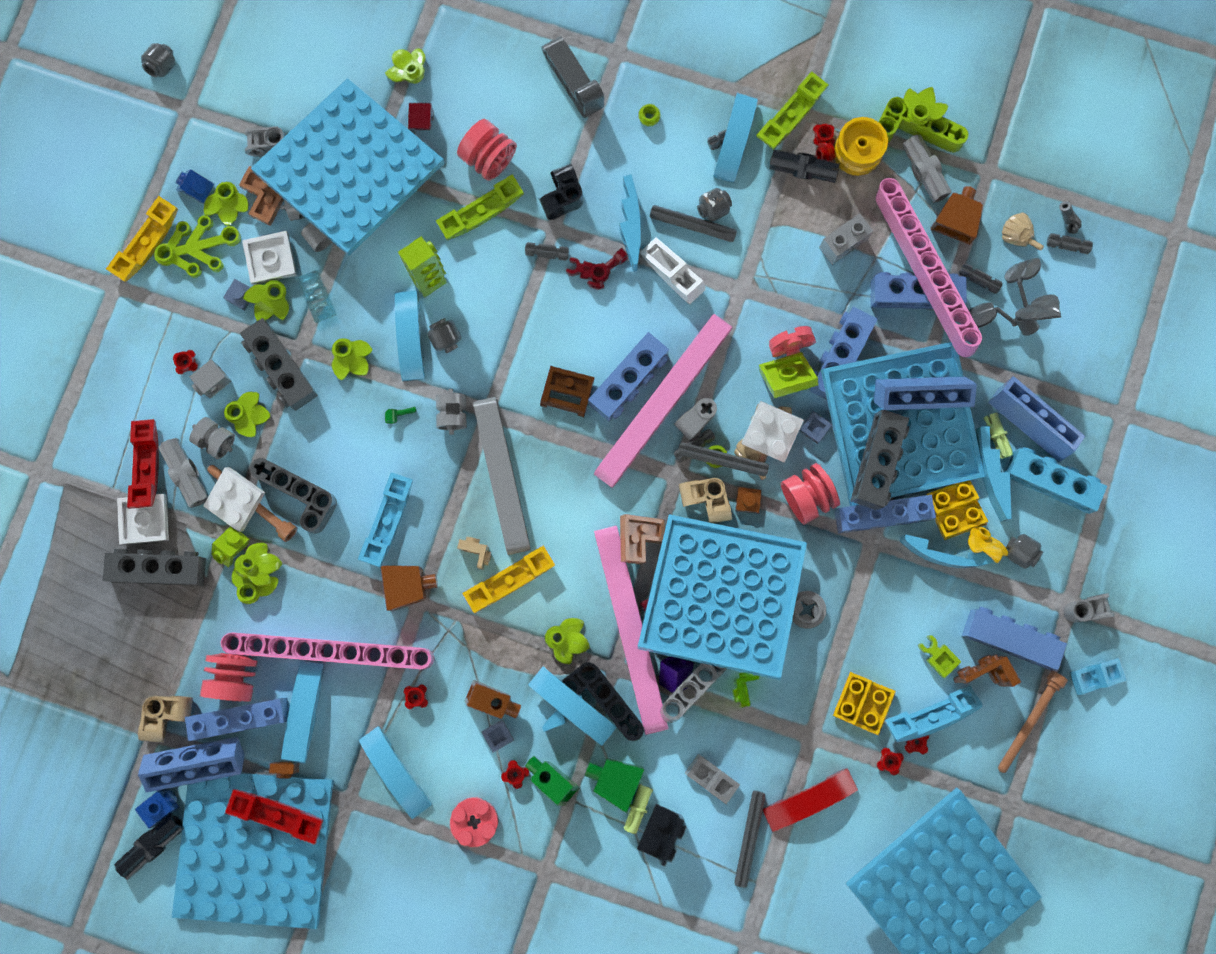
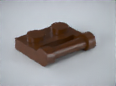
(570, 384)

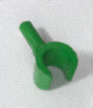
(391, 414)

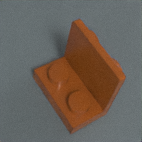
(998, 668)

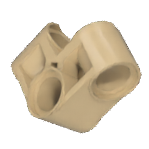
(697, 492)
(154, 725)

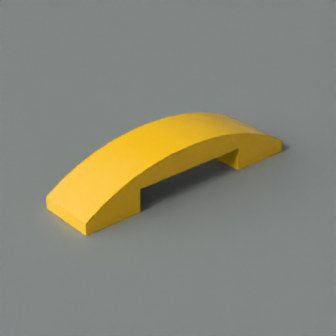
(146, 240)
(509, 580)

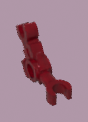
(597, 272)

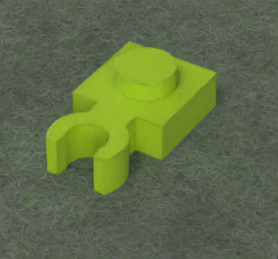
(941, 658)

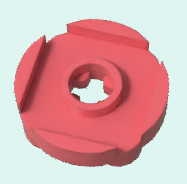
(793, 342)
(467, 834)

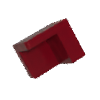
(420, 116)

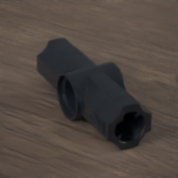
(804, 166)
(149, 846)

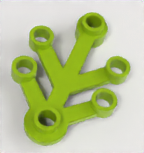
(194, 246)

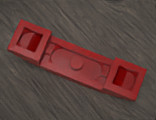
(145, 464)
(810, 800)
(275, 815)

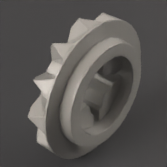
(818, 610)

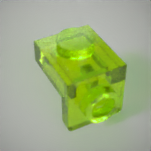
(740, 693)

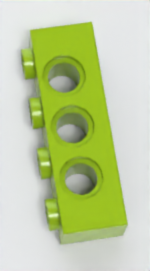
(423, 266)

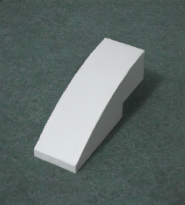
(673, 270)

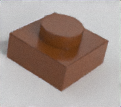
(748, 500)
(284, 769)

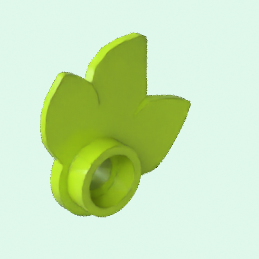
(407, 66)
(923, 104)
(226, 207)
(265, 303)
(351, 361)
(250, 414)
(261, 564)
(244, 583)
(570, 641)

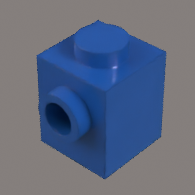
(157, 807)

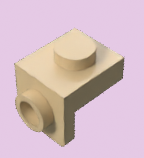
(472, 546)

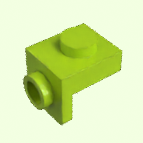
(228, 546)

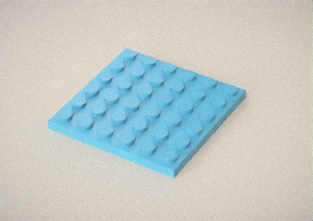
(348, 166)
(940, 440)
(723, 597)
(247, 869)
(944, 883)

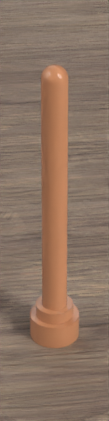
(284, 529)
(1055, 683)

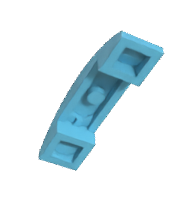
(735, 137)
(408, 336)
(387, 520)
(919, 547)
(572, 706)
(935, 717)
(394, 773)

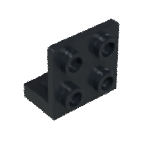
(661, 834)

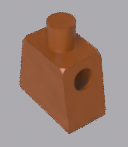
(960, 216)
(405, 585)
(481, 696)

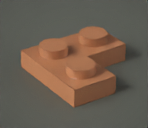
(267, 201)
(635, 533)

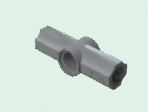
(926, 168)
(183, 472)

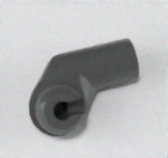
(1070, 218)

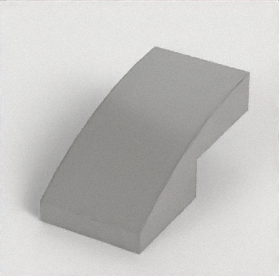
(712, 779)

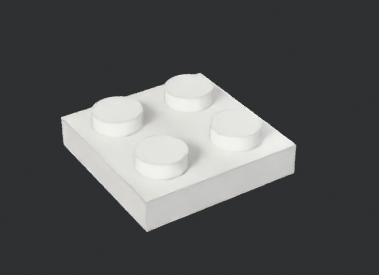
(269, 258)
(772, 431)
(234, 499)
(143, 524)

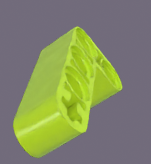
(900, 121)

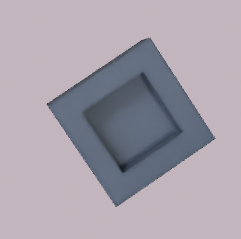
(236, 293)
(815, 427)
(497, 736)

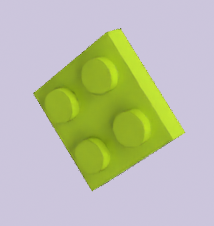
(788, 375)

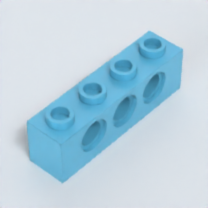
(1091, 488)

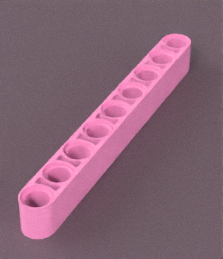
(892, 198)
(663, 400)
(630, 628)
(316, 653)

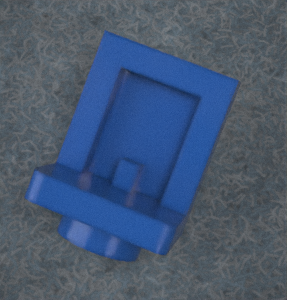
(194, 185)

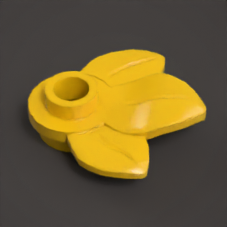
(981, 540)

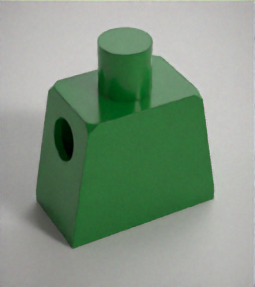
(615, 781)
(559, 788)

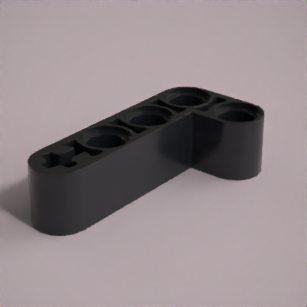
(606, 703)

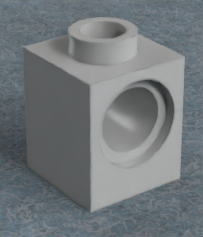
(209, 379)

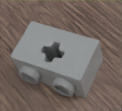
(846, 239)

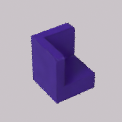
(674, 672)

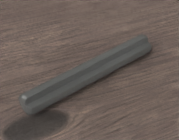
(693, 223)
(723, 459)
(749, 839)

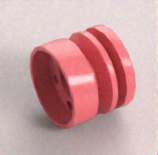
(486, 149)
(813, 492)
(228, 678)

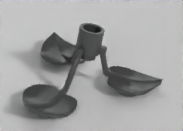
(1026, 318)

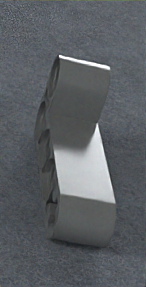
(584, 93)
(292, 488)

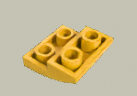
(957, 509)
(864, 703)

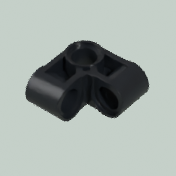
(556, 202)

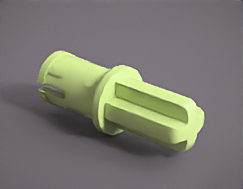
(998, 435)
(638, 809)

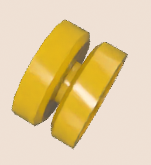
(860, 146)

